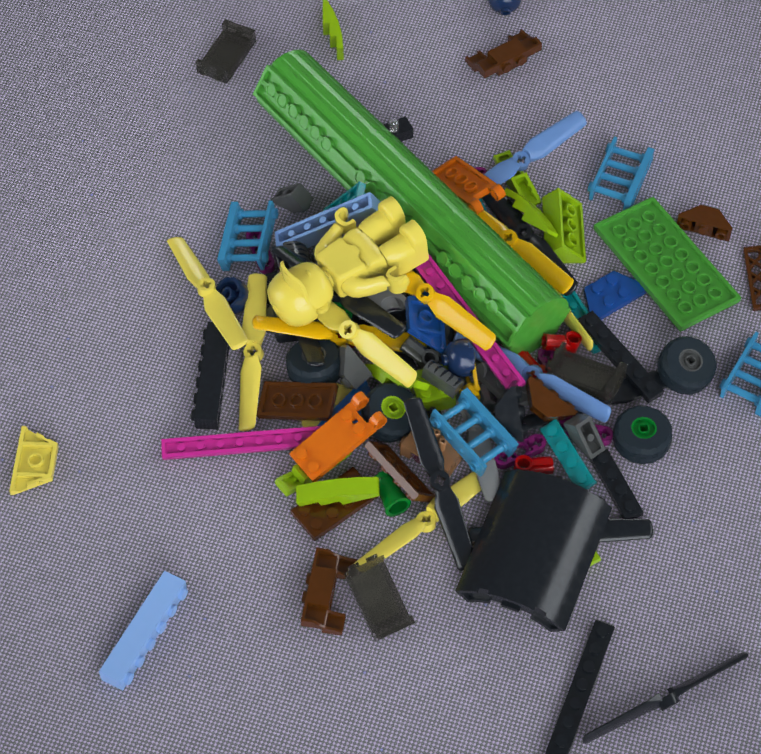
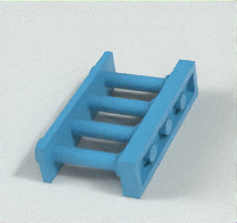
(633, 186)
(233, 228)
(726, 384)
(481, 416)

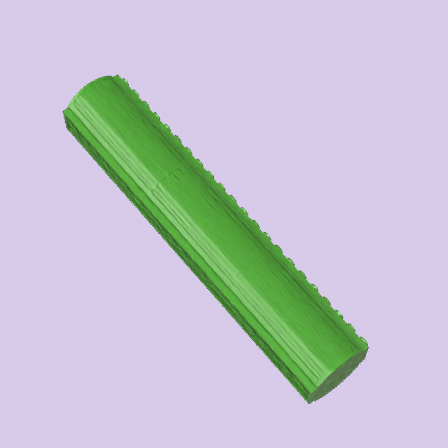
(358, 148)

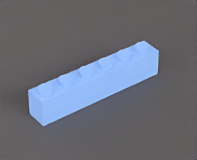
(314, 228)
(143, 630)

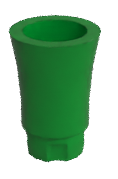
(392, 496)

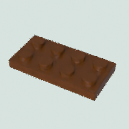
(297, 401)
(402, 474)
(319, 519)

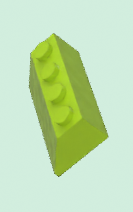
(567, 219)

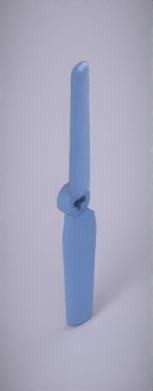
(538, 147)
(566, 391)

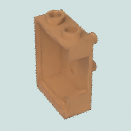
(451, 456)

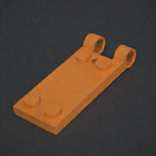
(468, 183)
(336, 438)

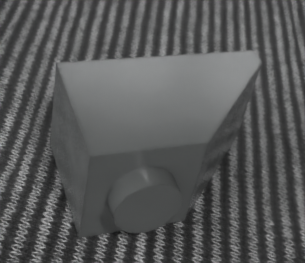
(293, 198)
(352, 369)
(585, 435)

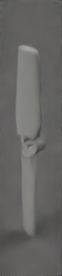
(490, 480)

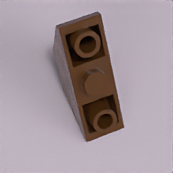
(706, 222)
(546, 402)

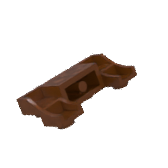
(506, 56)
(320, 592)

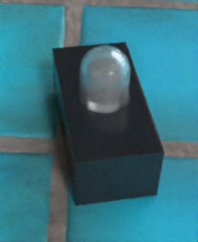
(400, 128)

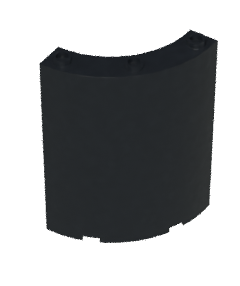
(535, 547)

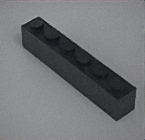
(211, 379)

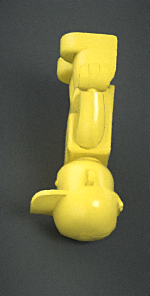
(350, 264)

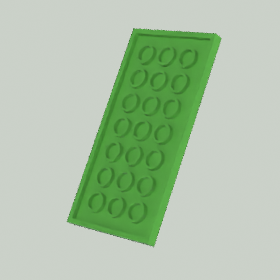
(667, 263)

